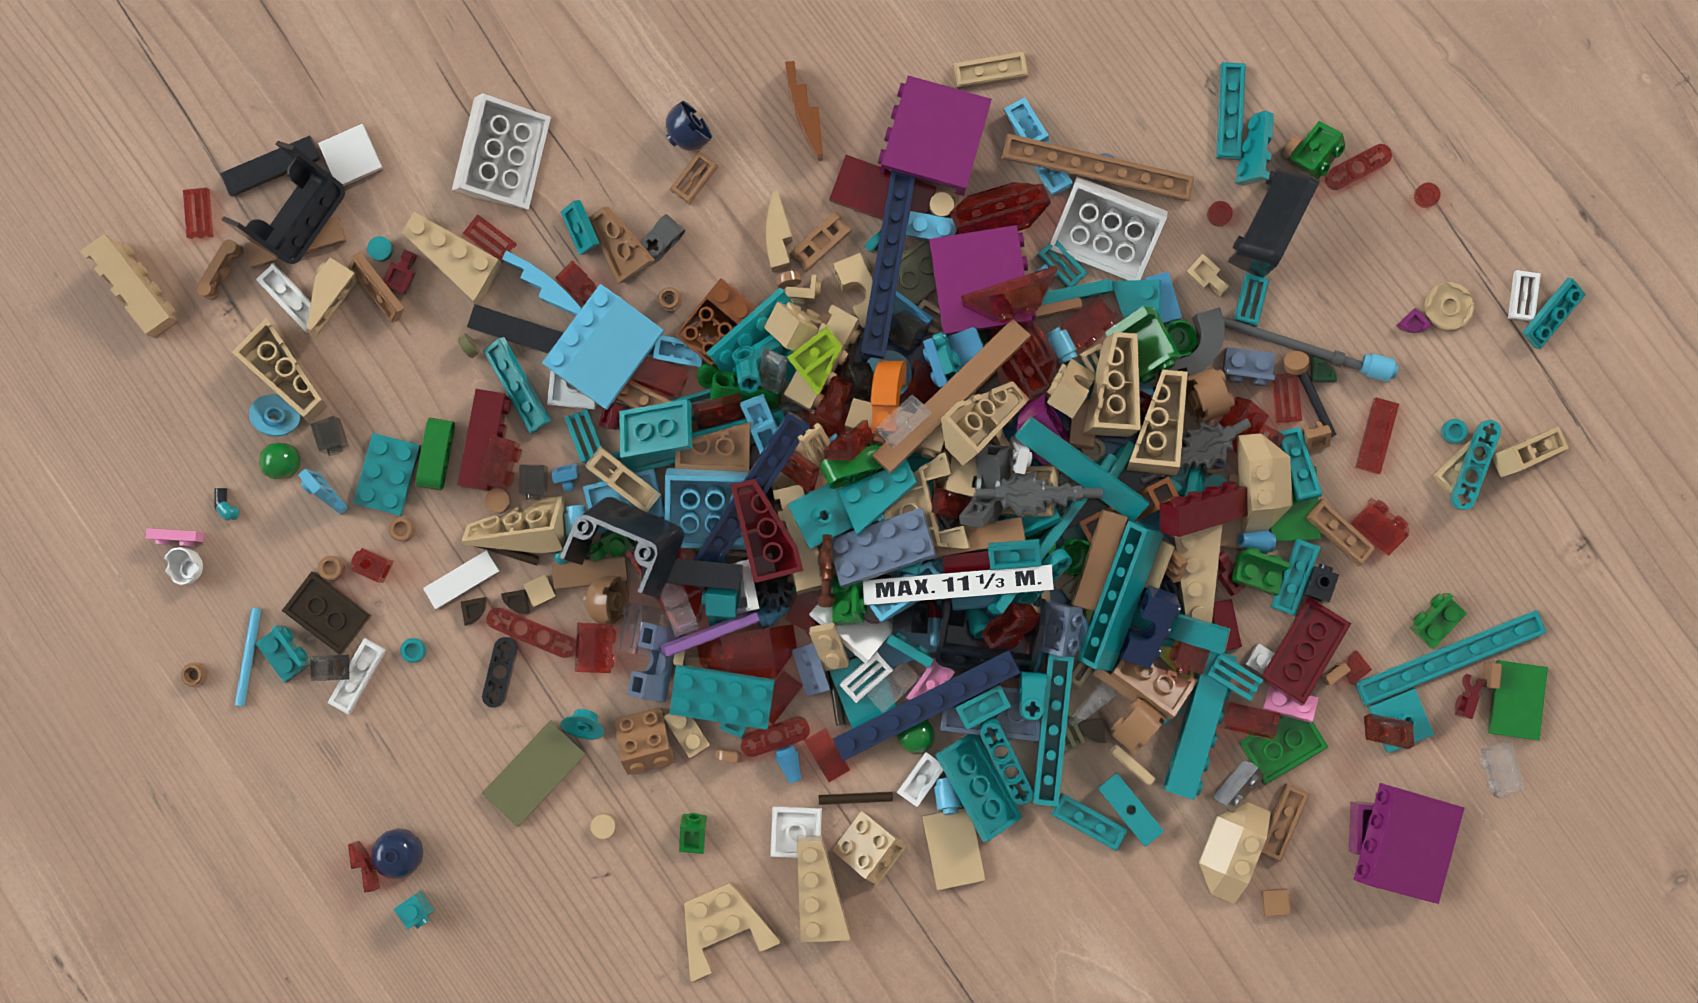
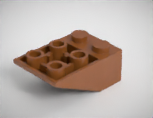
(714, 318)

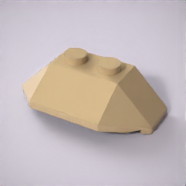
(1268, 481)
(1234, 850)

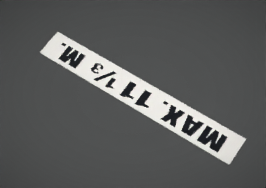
(957, 585)

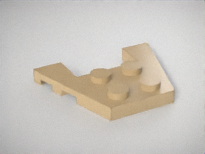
(921, 498)
(717, 917)

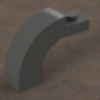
(1210, 338)
(992, 467)

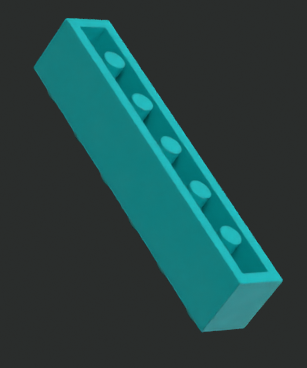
(1120, 596)
(1053, 731)
(1198, 731)

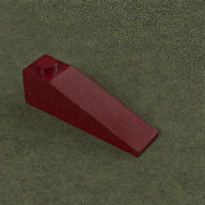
(766, 539)

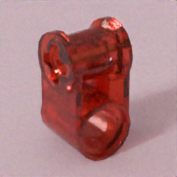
(576, 281)

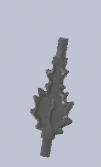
(1204, 447)
(1029, 494)

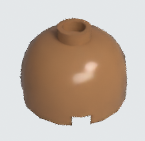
(606, 600)

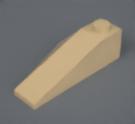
(976, 421)

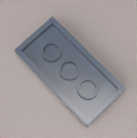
(882, 548)
(1012, 722)

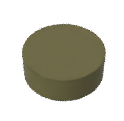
(468, 345)

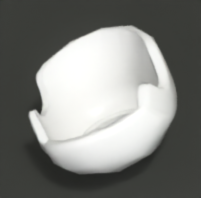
(183, 565)

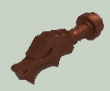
(825, 560)

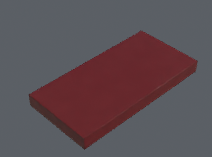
(866, 189)
(1305, 651)

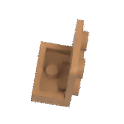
(643, 741)

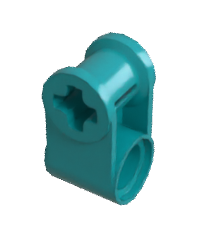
(1032, 689)

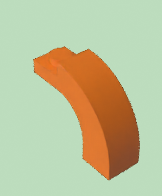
(886, 389)

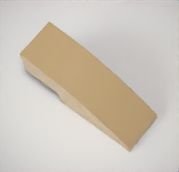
(777, 234)
(622, 479)

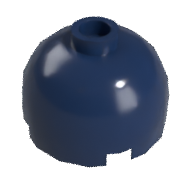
(685, 128)
(397, 853)

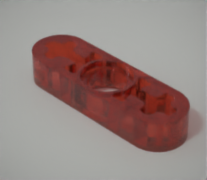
(1370, 153)
(794, 736)

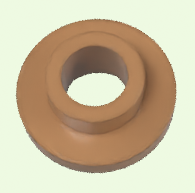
(664, 293)
(187, 671)

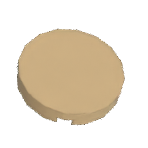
(1448, 306)

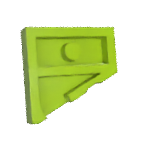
(816, 358)

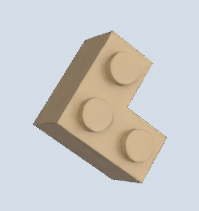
(792, 325)

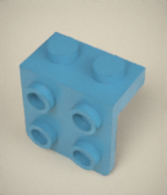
(964, 343)

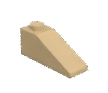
(330, 289)
(1529, 452)

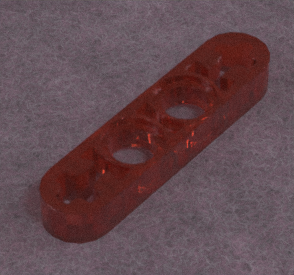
(531, 635)

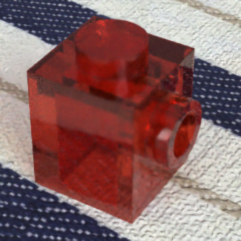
(371, 565)
(1188, 658)

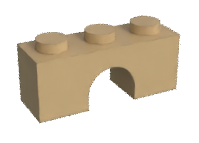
(855, 274)
(1070, 387)

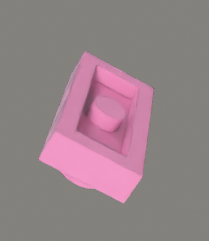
(185, 538)
(931, 678)
(1285, 706)

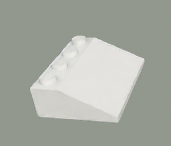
(501, 152)
(1108, 229)

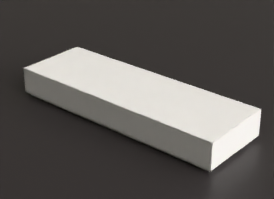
(286, 294)
(461, 579)
(360, 672)

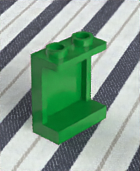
(1155, 345)

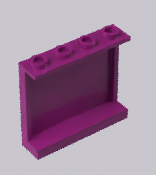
(935, 133)
(973, 263)
(1408, 843)

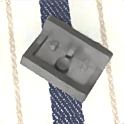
(1239, 785)

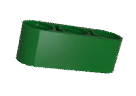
(726, 384)
(435, 454)
(846, 472)

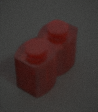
(1010, 626)

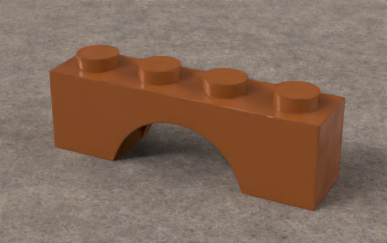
(1155, 494)

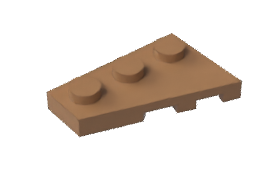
(619, 245)
(718, 451)
(1157, 686)

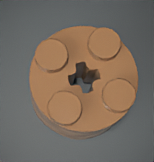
(1208, 395)
(1138, 726)

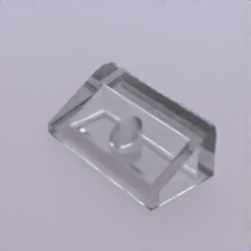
(903, 421)

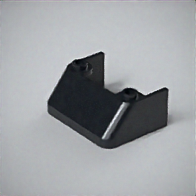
(302, 214)
(1274, 222)
(656, 538)
(962, 651)

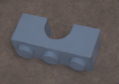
(655, 679)

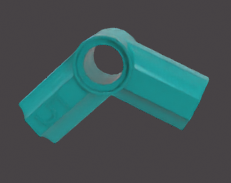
(749, 360)

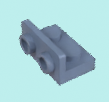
(1248, 365)
(1061, 629)
(810, 670)

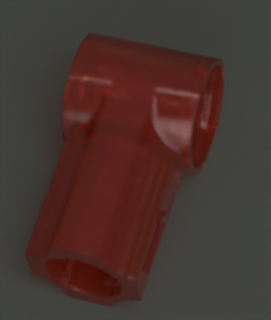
(831, 408)

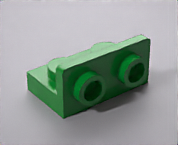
(1319, 150)
(1259, 571)
(848, 604)
(1438, 619)

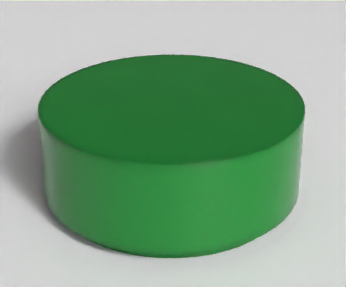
(705, 375)

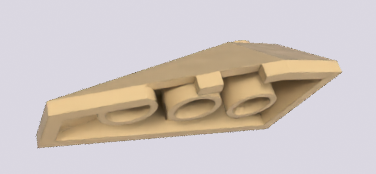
(526, 530)

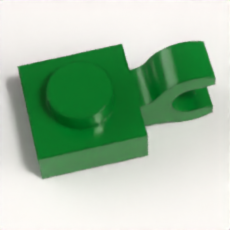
(612, 543)

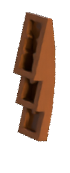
(807, 116)

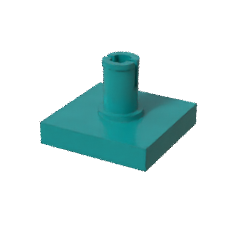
(820, 514)
(1404, 707)

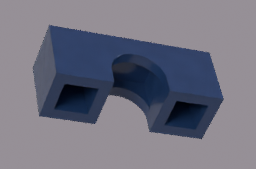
(1144, 645)

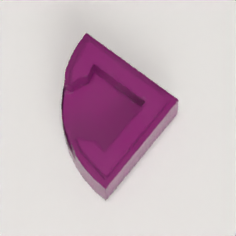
(1414, 322)

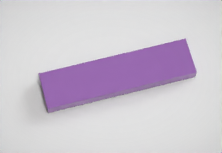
(709, 633)

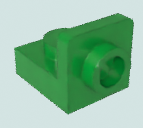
(692, 833)

